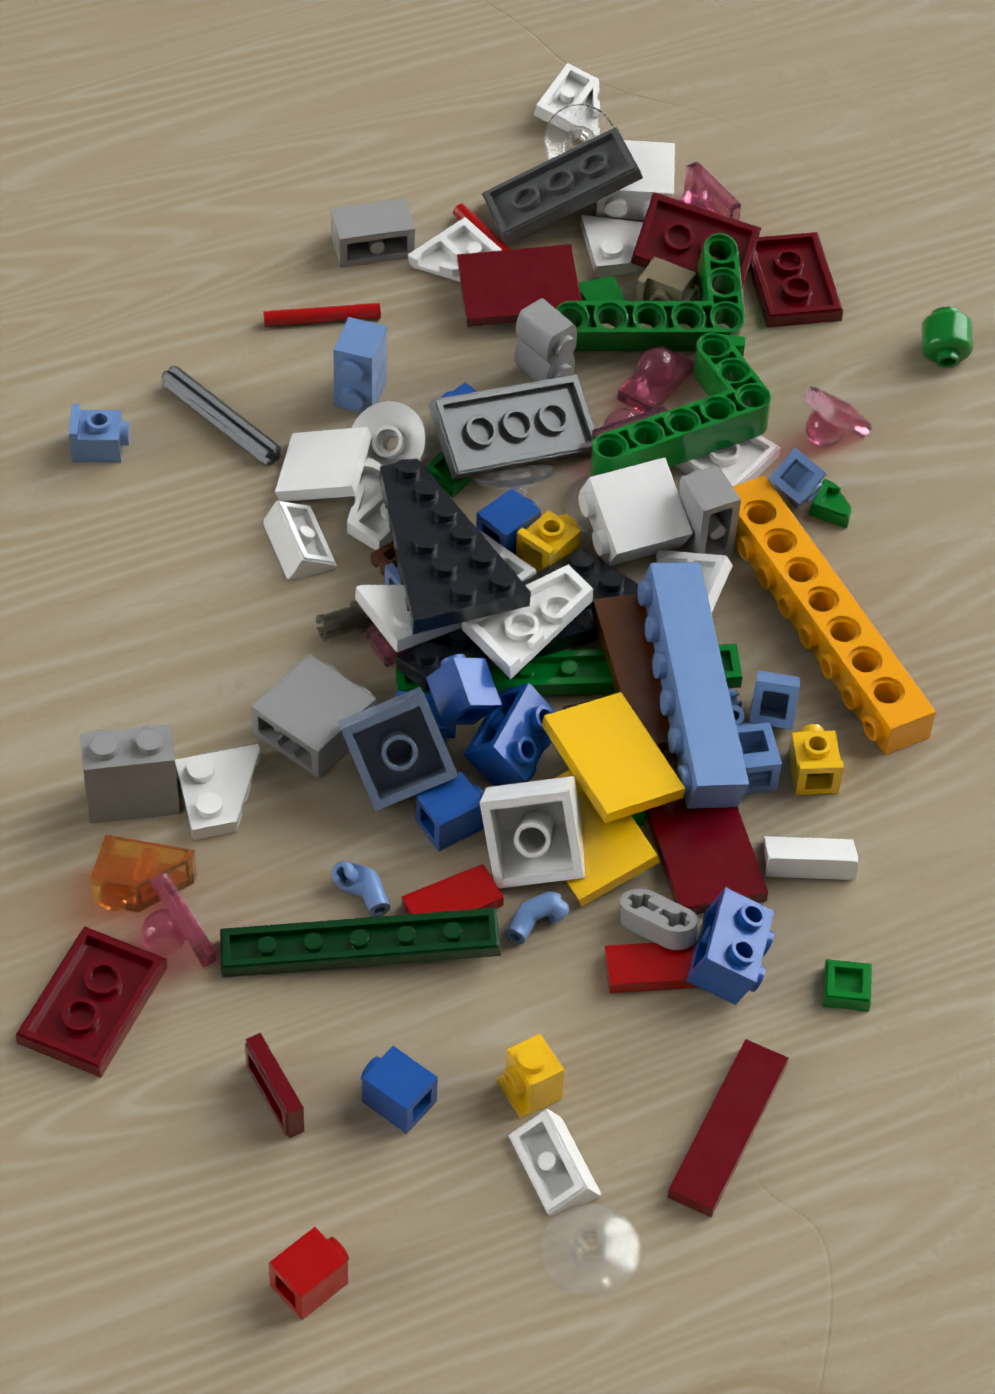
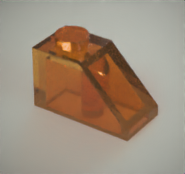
(127, 865)

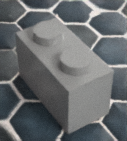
(372, 232)
(711, 511)

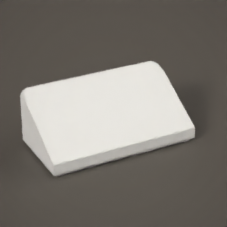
(298, 540)
(810, 858)
(554, 1163)

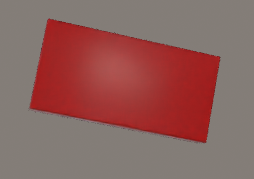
(462, 891)
(647, 967)

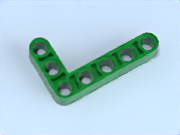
(666, 316)
(730, 415)

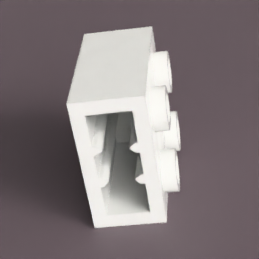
(657, 167)
(634, 512)

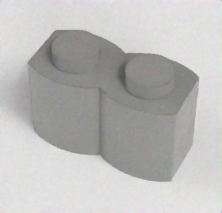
(545, 342)

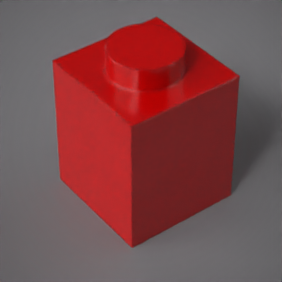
(309, 1272)

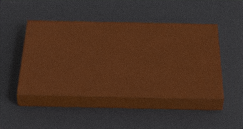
(629, 659)

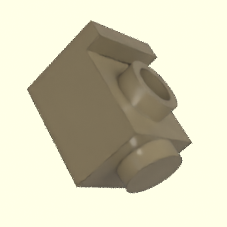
(665, 283)

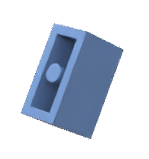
(360, 365)

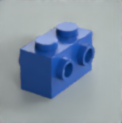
(511, 737)
(731, 947)

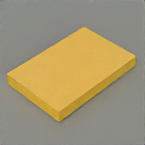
(613, 757)
(611, 852)

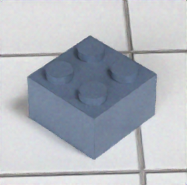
(398, 749)

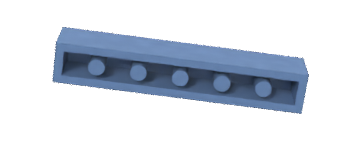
(693, 685)

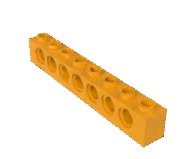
(830, 620)

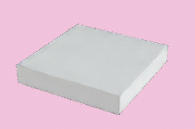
(738, 462)
(323, 464)

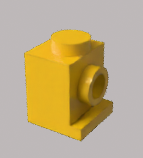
(549, 535)
(815, 753)
(531, 1076)

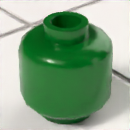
(947, 337)

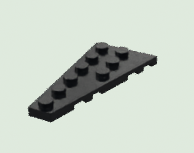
(441, 555)
(605, 580)

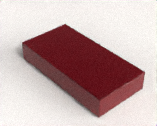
(274, 1085)

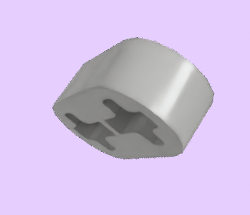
(658, 919)

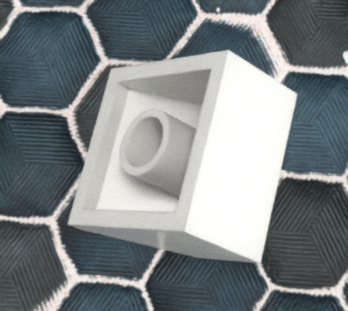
(534, 832)

